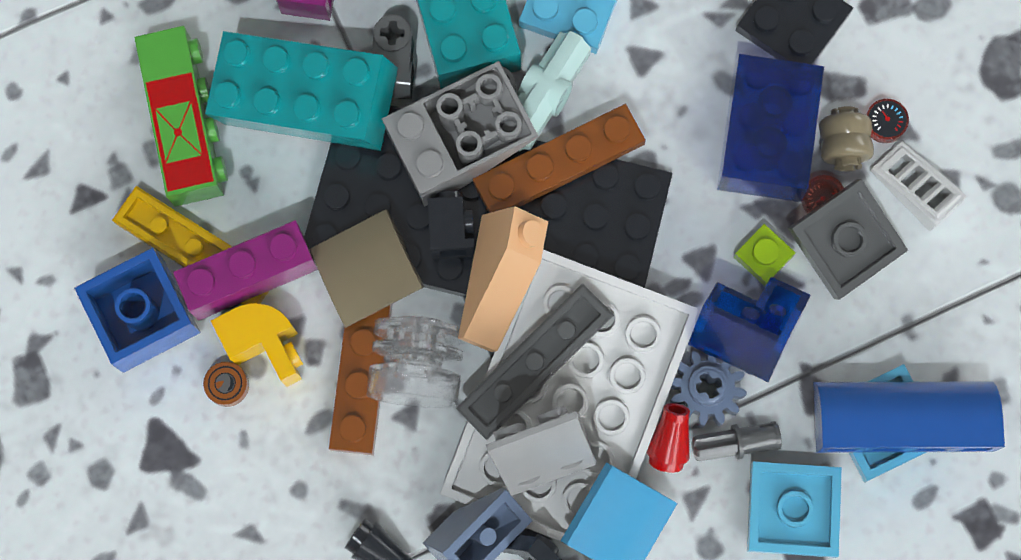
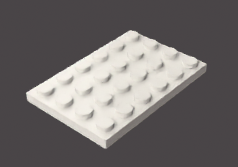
(611, 382)

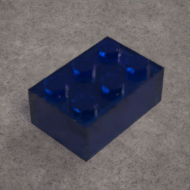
(770, 128)

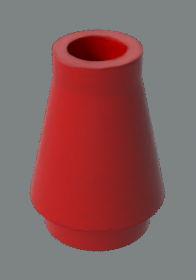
(670, 441)

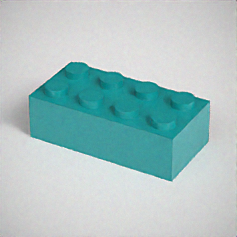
(468, 37)
(302, 90)

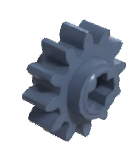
(701, 403)

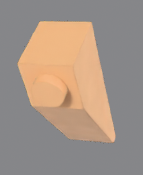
(501, 272)

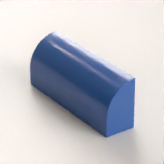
(908, 417)

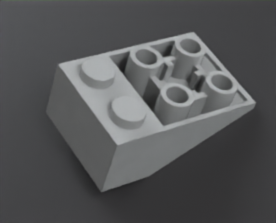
(459, 131)
(541, 452)

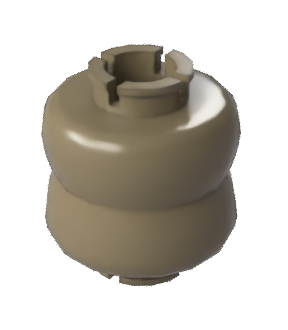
(846, 138)

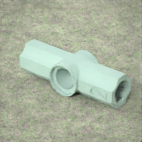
(550, 83)

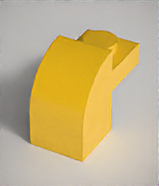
(256, 329)

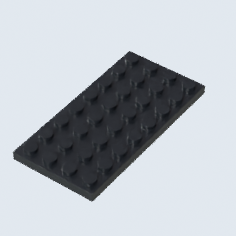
(596, 220)

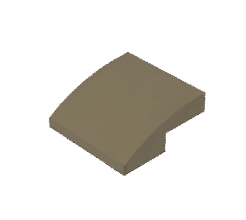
(366, 268)

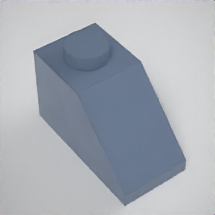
(479, 529)

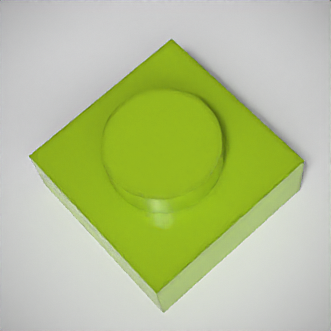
(764, 254)

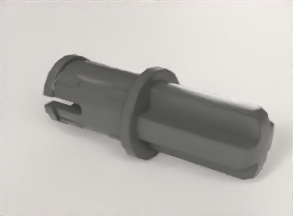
(737, 441)

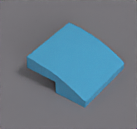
(618, 518)

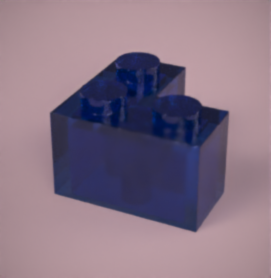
(747, 330)

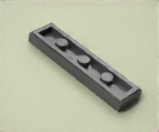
(534, 361)

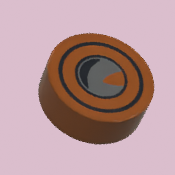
(226, 384)

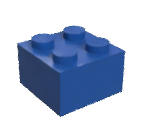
(137, 310)

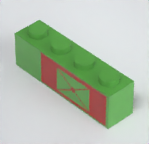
(178, 116)

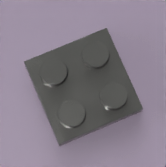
(847, 239)

